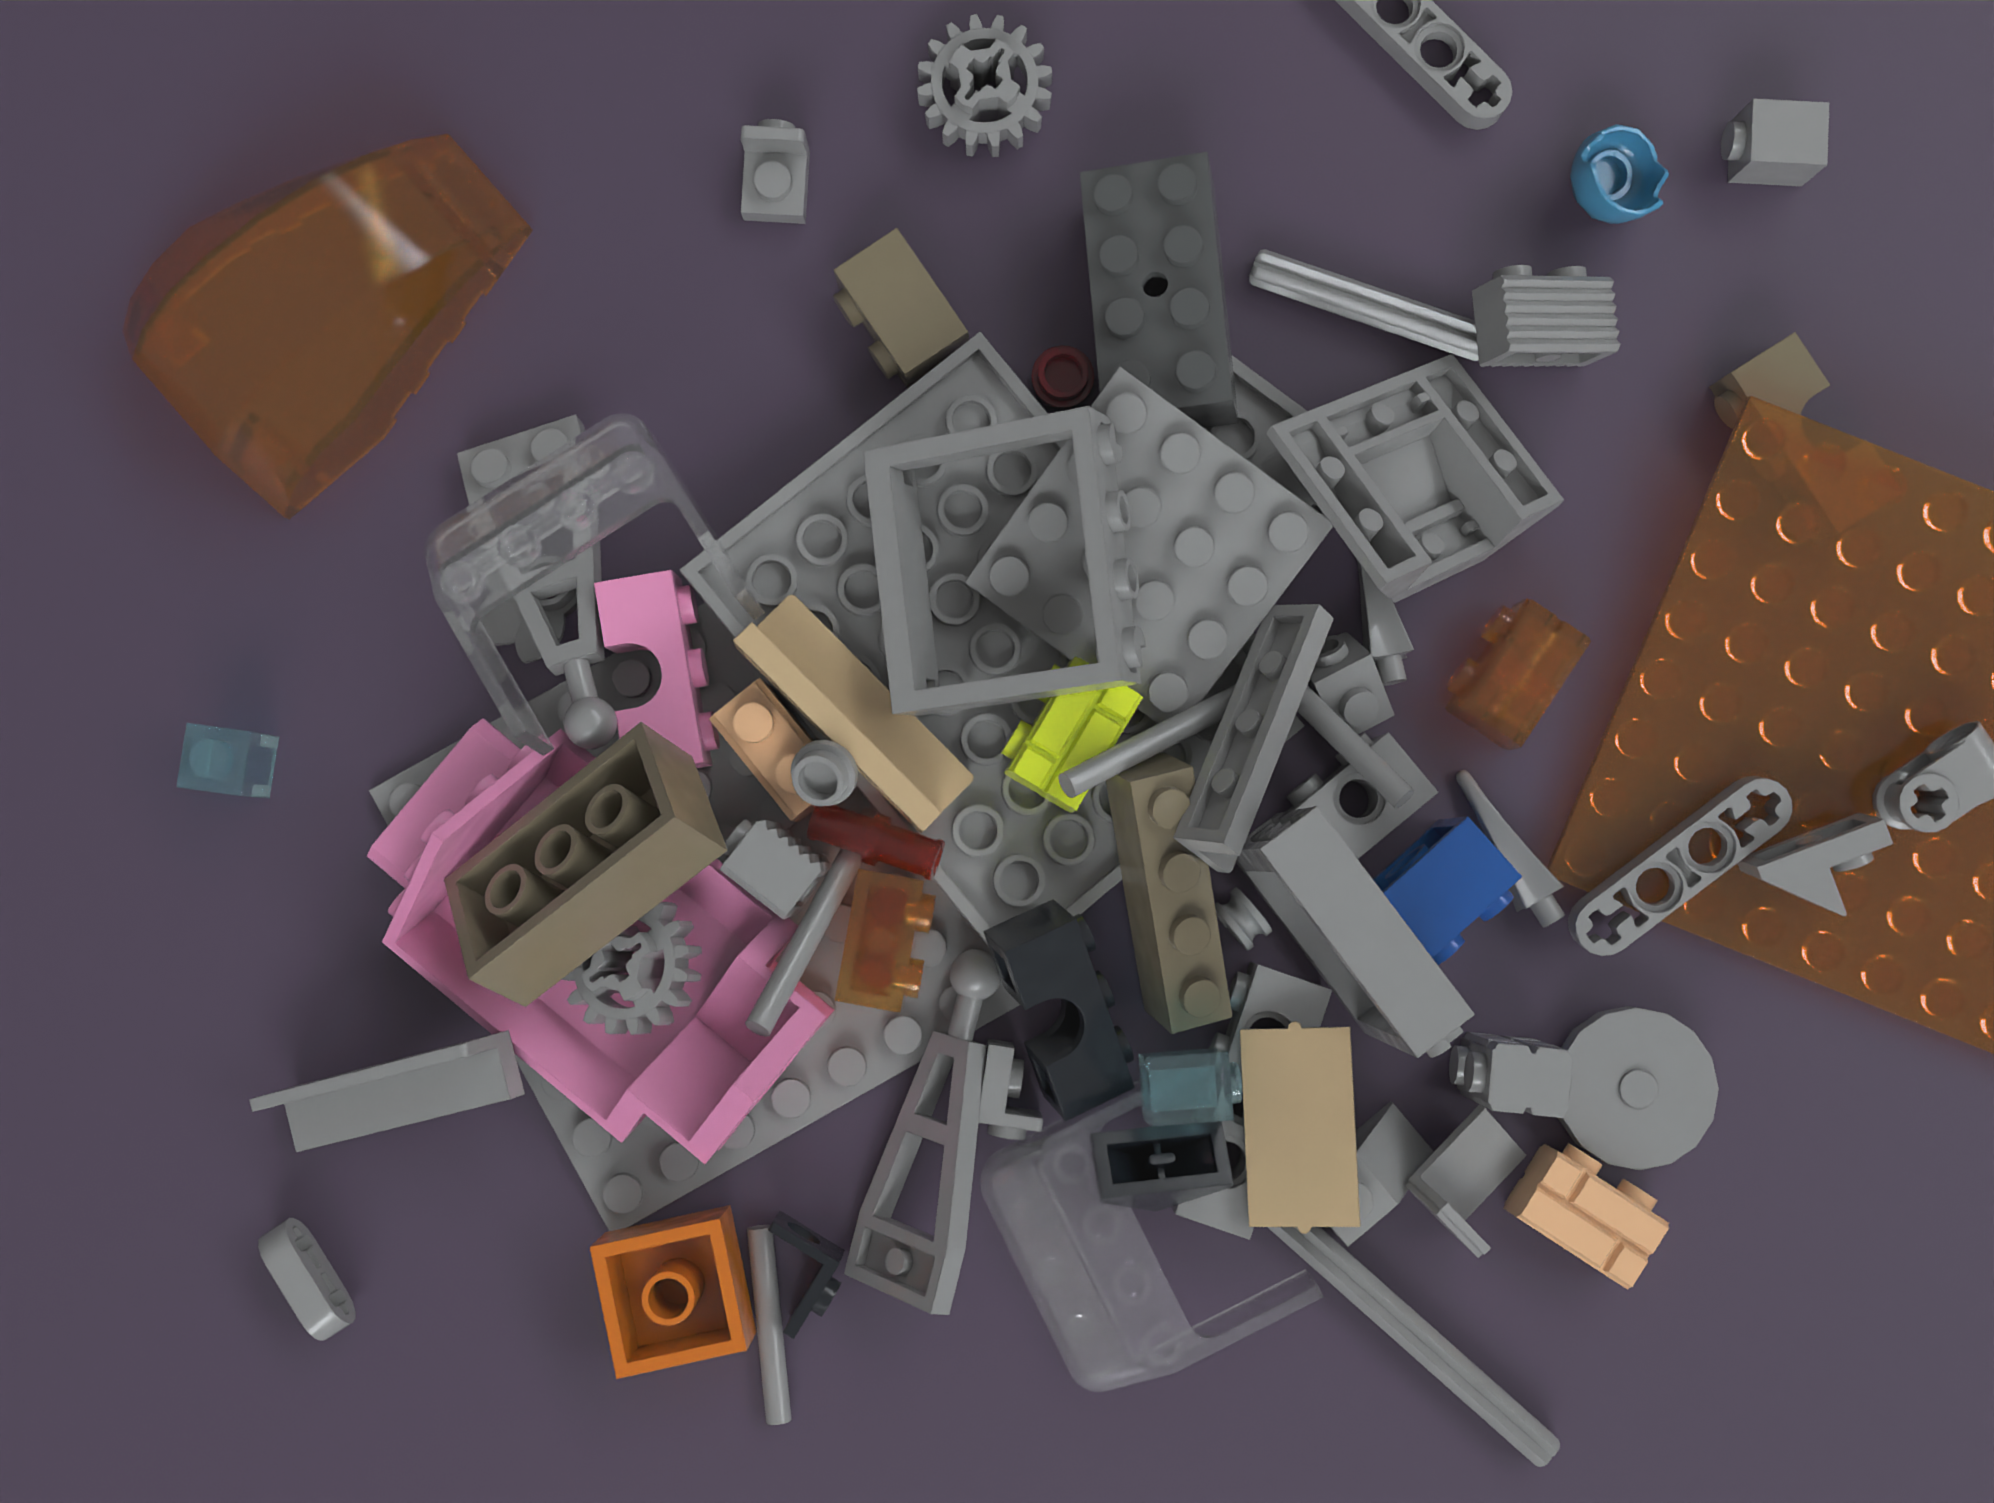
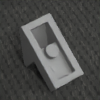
(1805, 861)

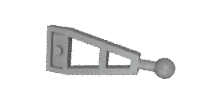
(589, 719)
(893, 1254)

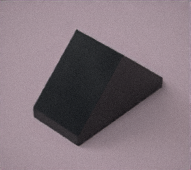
(1160, 1164)

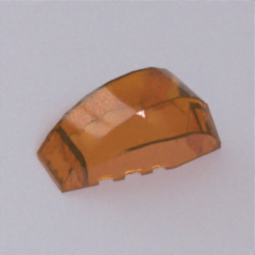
(320, 309)

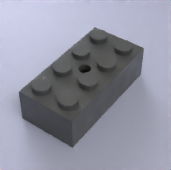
(1150, 235)

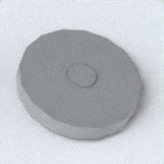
(1638, 1088)

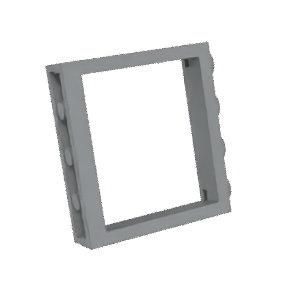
(904, 574)
(1352, 933)

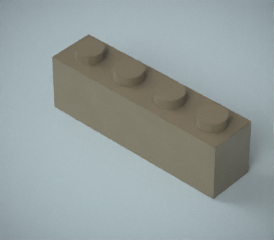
(1168, 897)

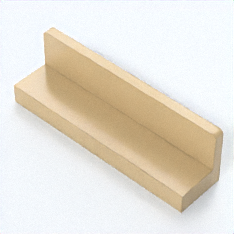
(854, 711)

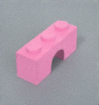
(655, 616)

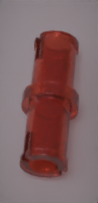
(876, 840)

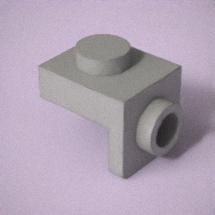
(1350, 683)

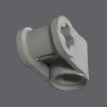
(1950, 777)

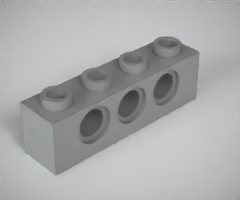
(1252, 996)

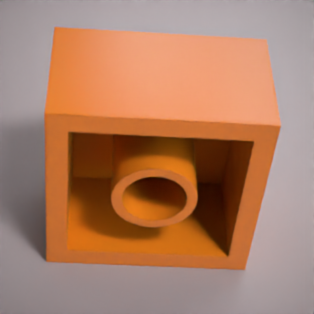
(673, 1291)

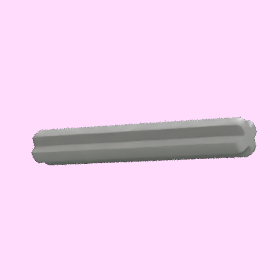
(1365, 303)

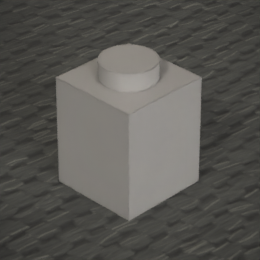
(1776, 142)

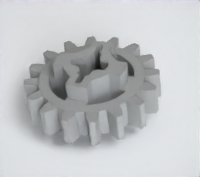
(977, 59)
(654, 977)

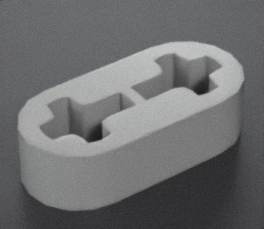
(306, 1279)

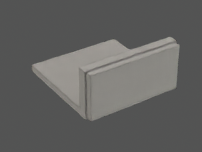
(1465, 1174)

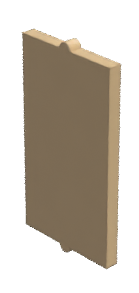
(1300, 1127)

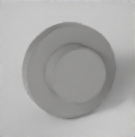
(824, 773)

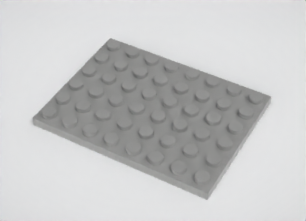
(816, 542)

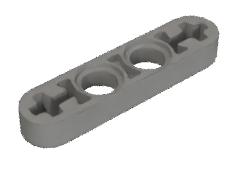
(1427, 23)
(1673, 857)

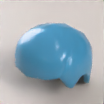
(1617, 175)

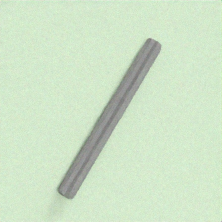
(1423, 1342)

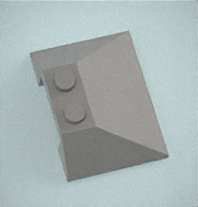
(1417, 475)

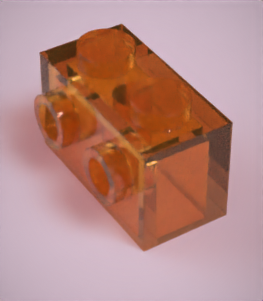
(881, 940)

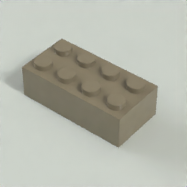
(583, 866)

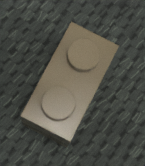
(899, 308)

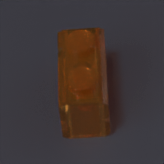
(1516, 672)

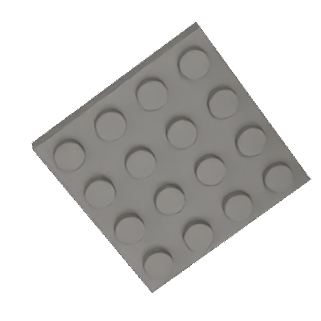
(1205, 535)

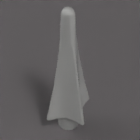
(1383, 631)
(1537, 881)

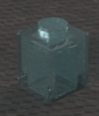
(227, 761)
(1188, 1086)

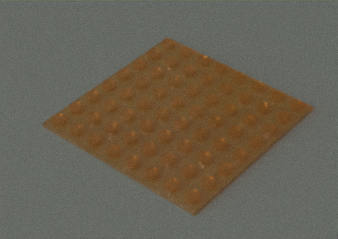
(1817, 642)

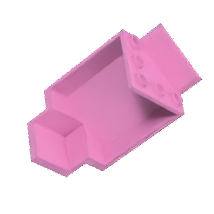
(685, 1076)

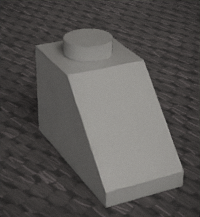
(1386, 1158)

